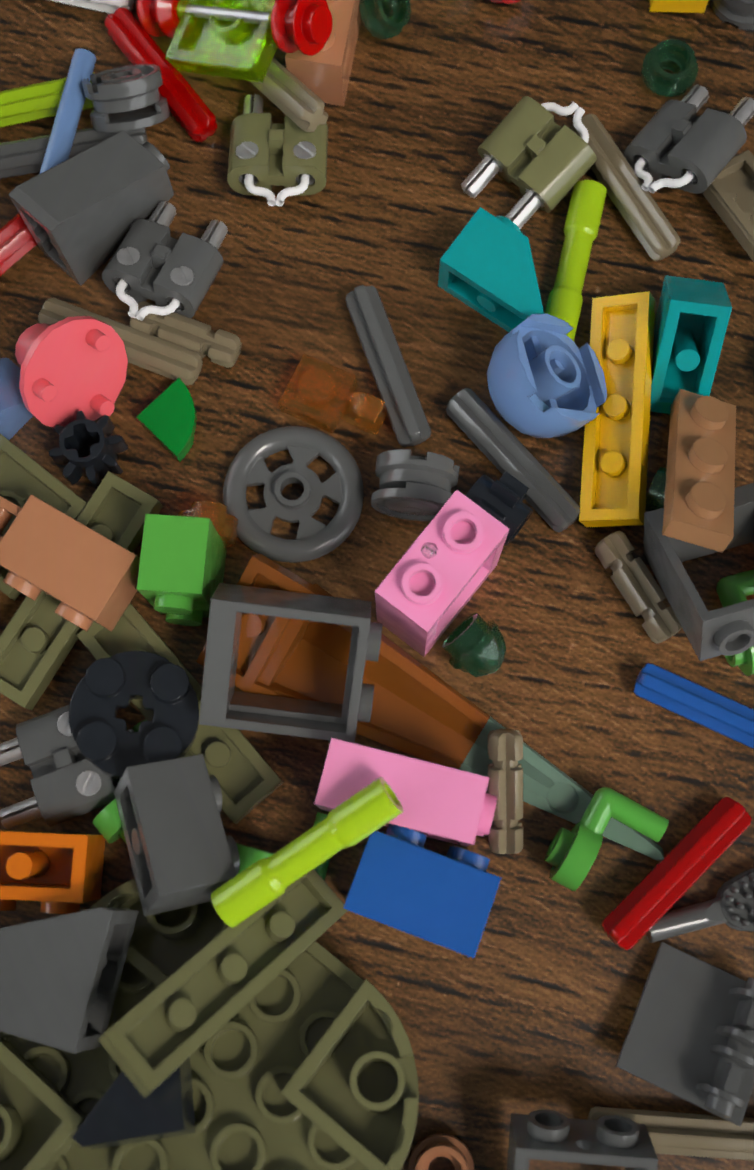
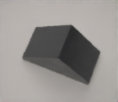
(129, 1118)

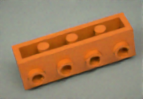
(51, 869)

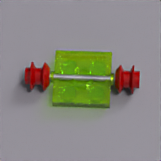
(235, 35)

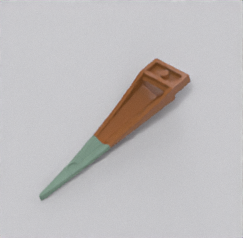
(410, 703)

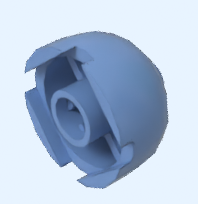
(544, 379)

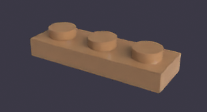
(700, 471)

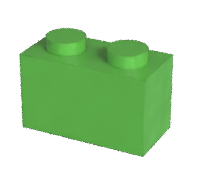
(180, 566)

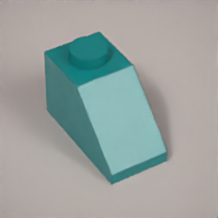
(492, 270)
(687, 338)

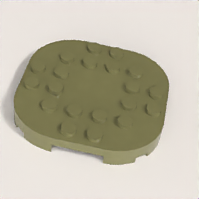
(291, 1082)

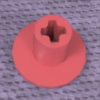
(70, 369)

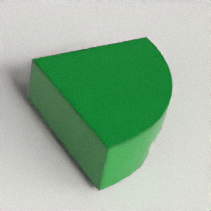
(172, 419)

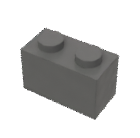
(175, 833)

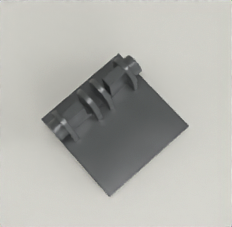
(694, 1034)

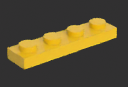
(619, 436)

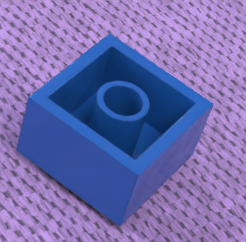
(424, 891)

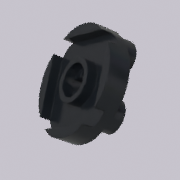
(111, 686)

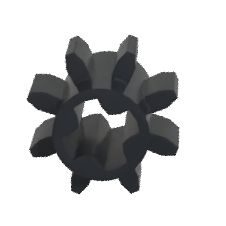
(74, 444)
(503, 501)

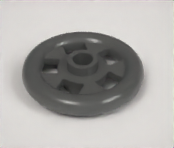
(313, 537)

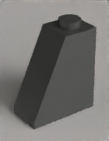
(91, 201)
(63, 976)

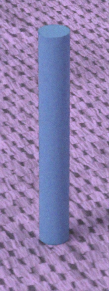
(69, 110)

